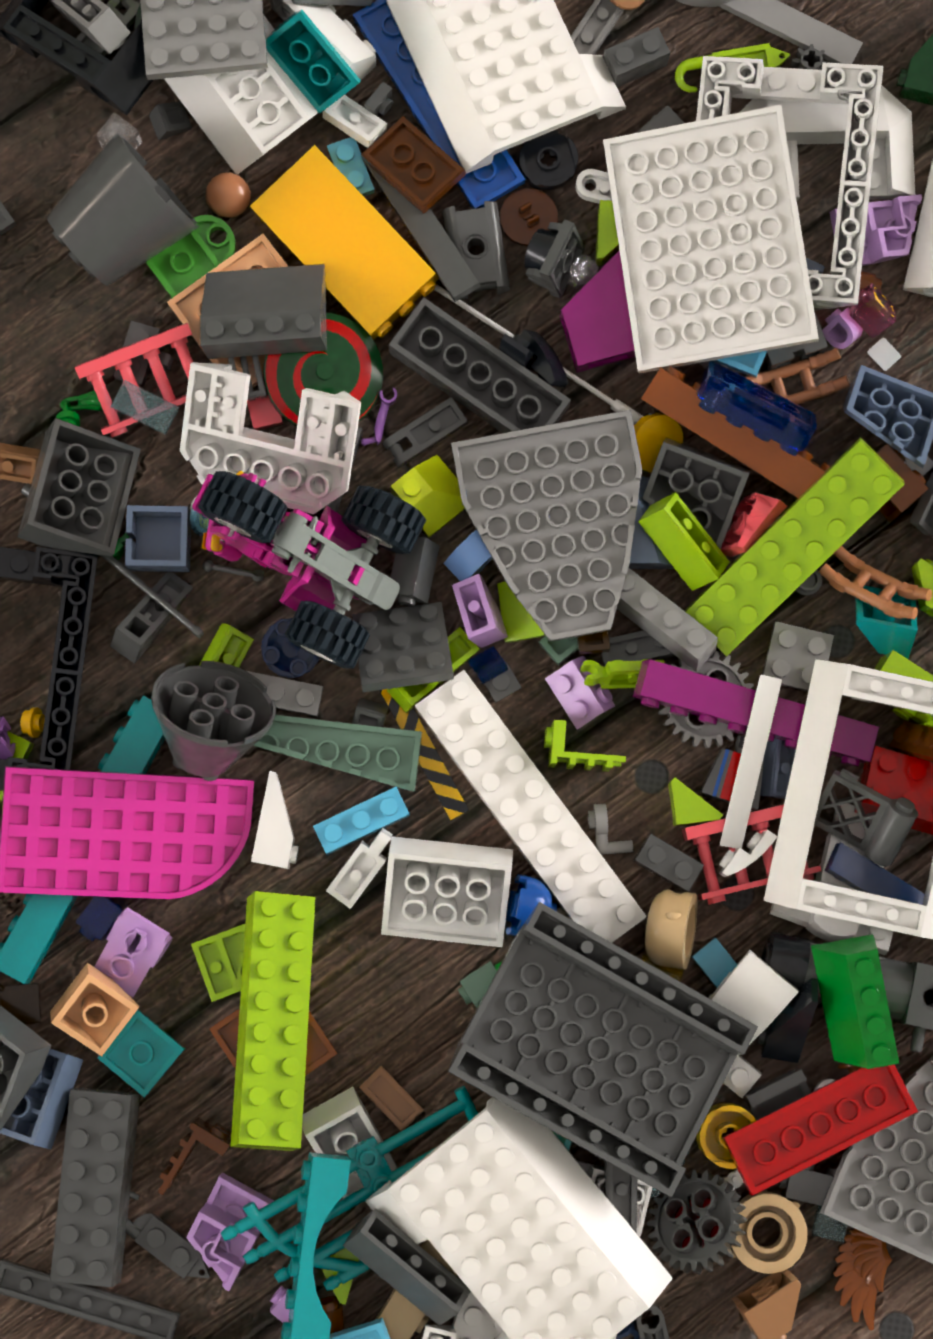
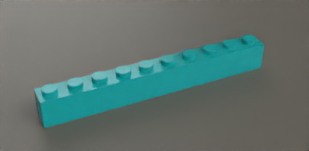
(45, 914)

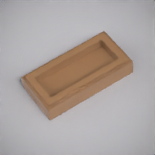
(391, 1098)

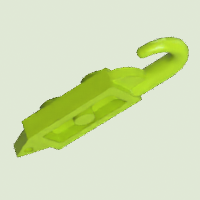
(763, 51)

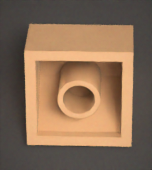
(93, 1009)

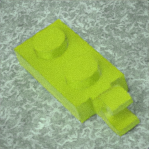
(614, 675)

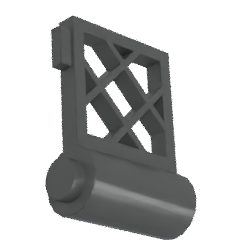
(889, 824)

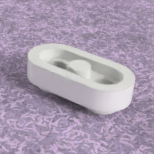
(601, 182)

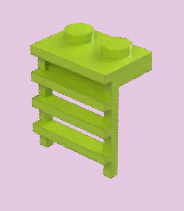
(555, 741)

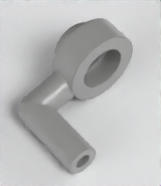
(599, 821)

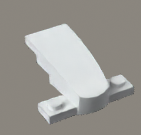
(827, 927)
(758, 996)

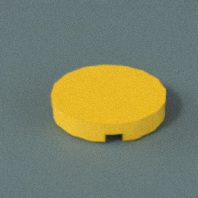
(651, 433)

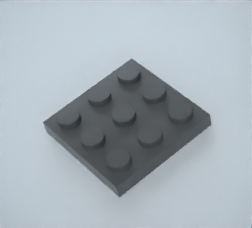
(404, 647)

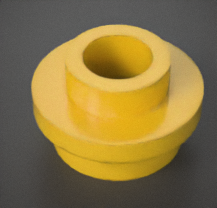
(32, 722)

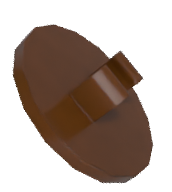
(526, 213)

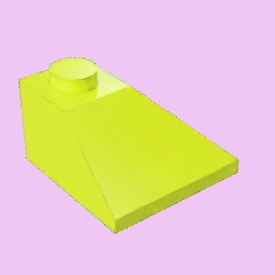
(432, 491)

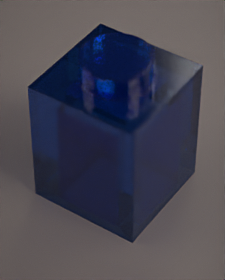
(99, 918)

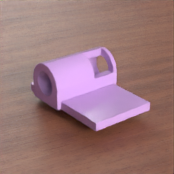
(132, 950)

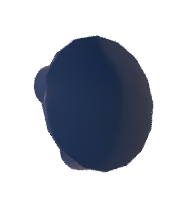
(282, 655)

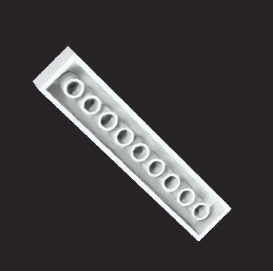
(528, 809)

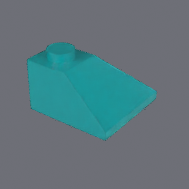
(884, 631)

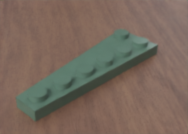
(357, 749)

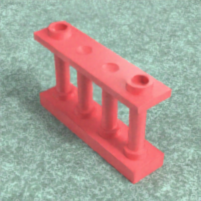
(122, 360)
(700, 836)

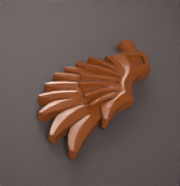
(861, 1273)

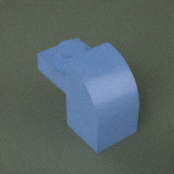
(468, 557)

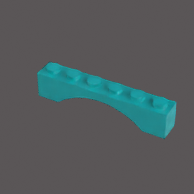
(325, 1184)

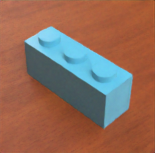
(361, 820)

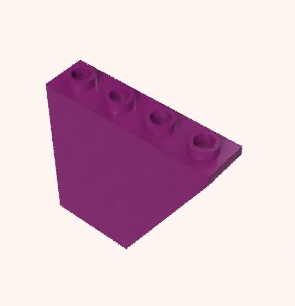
(599, 320)

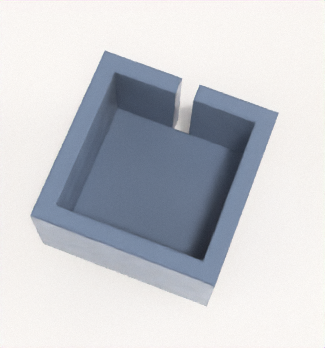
(160, 537)

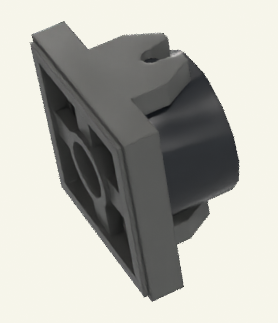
(550, 256)

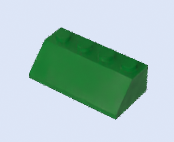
(855, 1002)

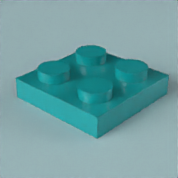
(142, 1053)

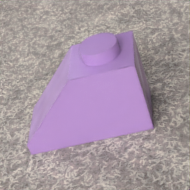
(479, 611)

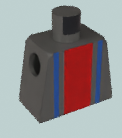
(722, 775)

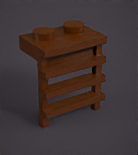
(215, 1137)

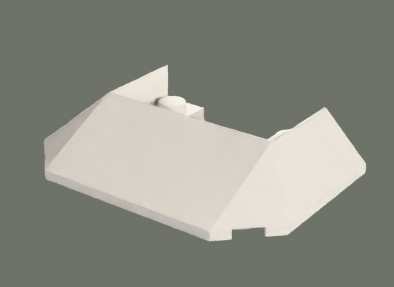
(826, 124)
(301, 470)

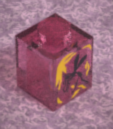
(873, 311)

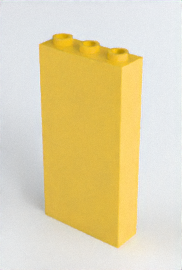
(334, 225)

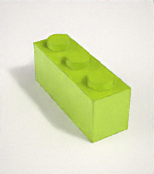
(684, 541)

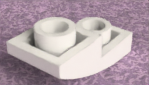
(740, 859)

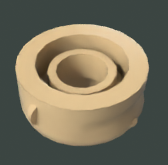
(671, 929)
(792, 1236)

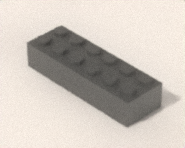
(475, 372)
(95, 1187)

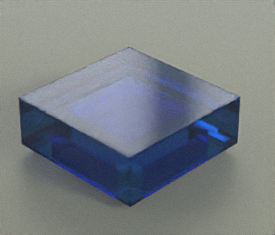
(488, 665)

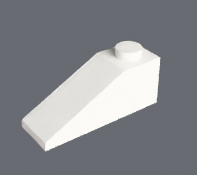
(274, 835)

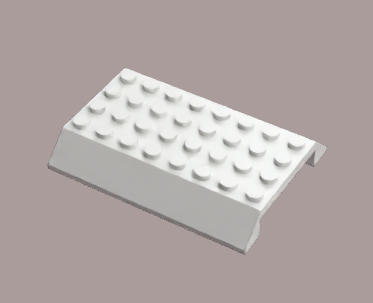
(501, 72)
(526, 1230)

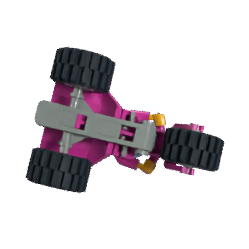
(323, 555)

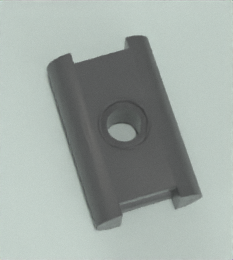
(482, 229)

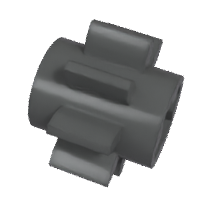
(811, 55)

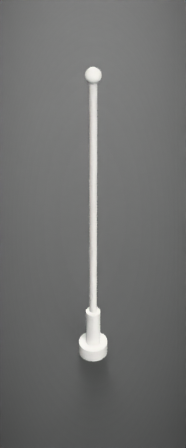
(616, 405)

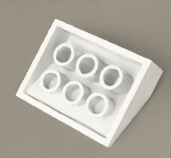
(446, 891)

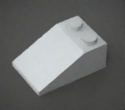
(339, 1126)

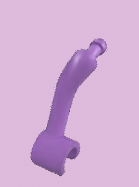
(381, 418)

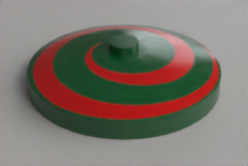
(347, 365)

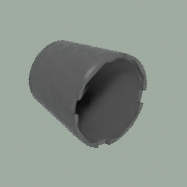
(118, 214)

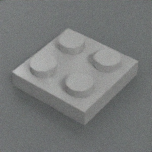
(793, 654)

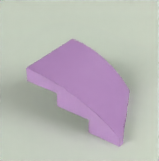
(888, 228)
(219, 1212)

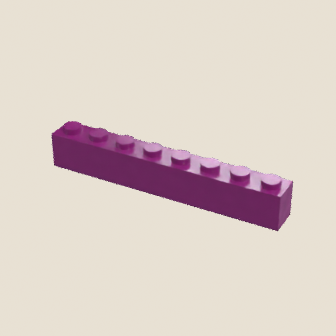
(732, 704)

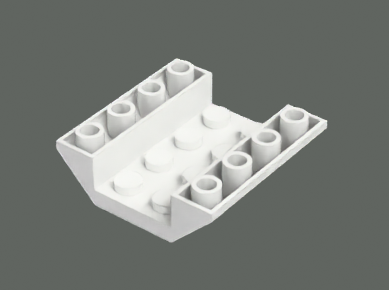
(244, 109)

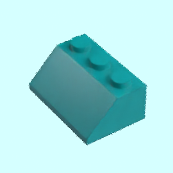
(310, 61)

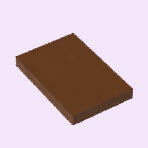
(413, 164)

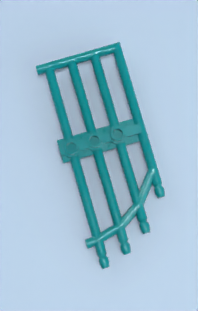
(373, 1171)

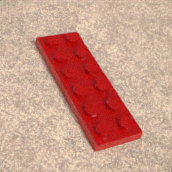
(818, 1125)

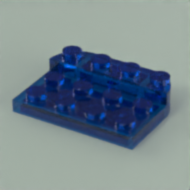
(756, 408)

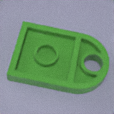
(193, 255)

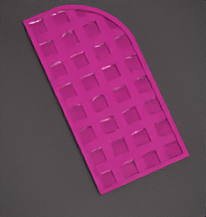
(119, 832)

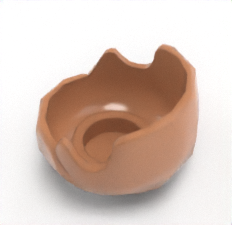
(228, 195)

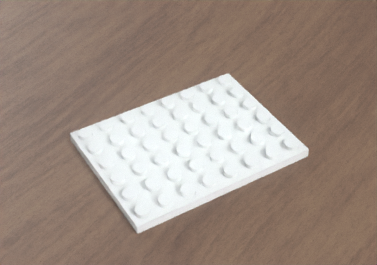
(710, 239)

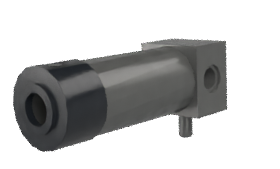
(902, 980)

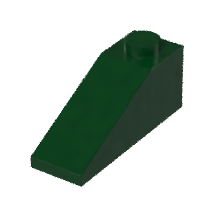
(917, 78)

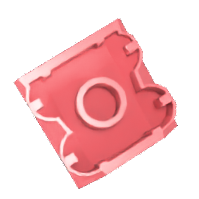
(750, 521)

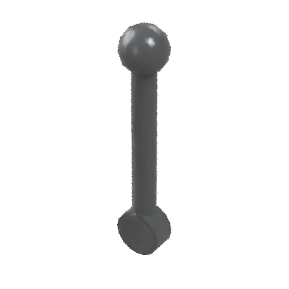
(257, 575)

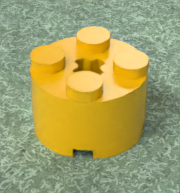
(717, 1122)

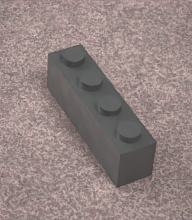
(407, 1267)

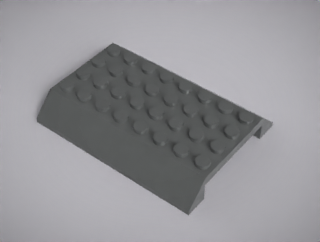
(600, 1047)

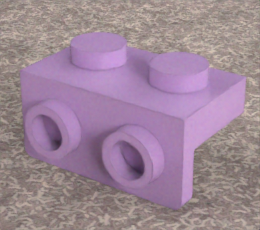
(578, 700)

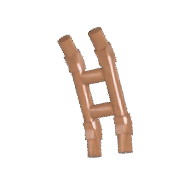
(803, 369)
(864, 574)

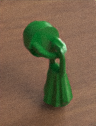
(85, 401)

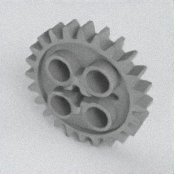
(706, 731)

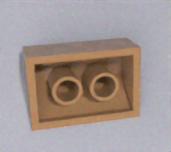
(770, 1305)

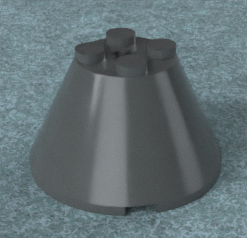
(211, 715)

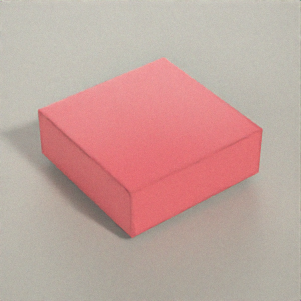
(263, 413)

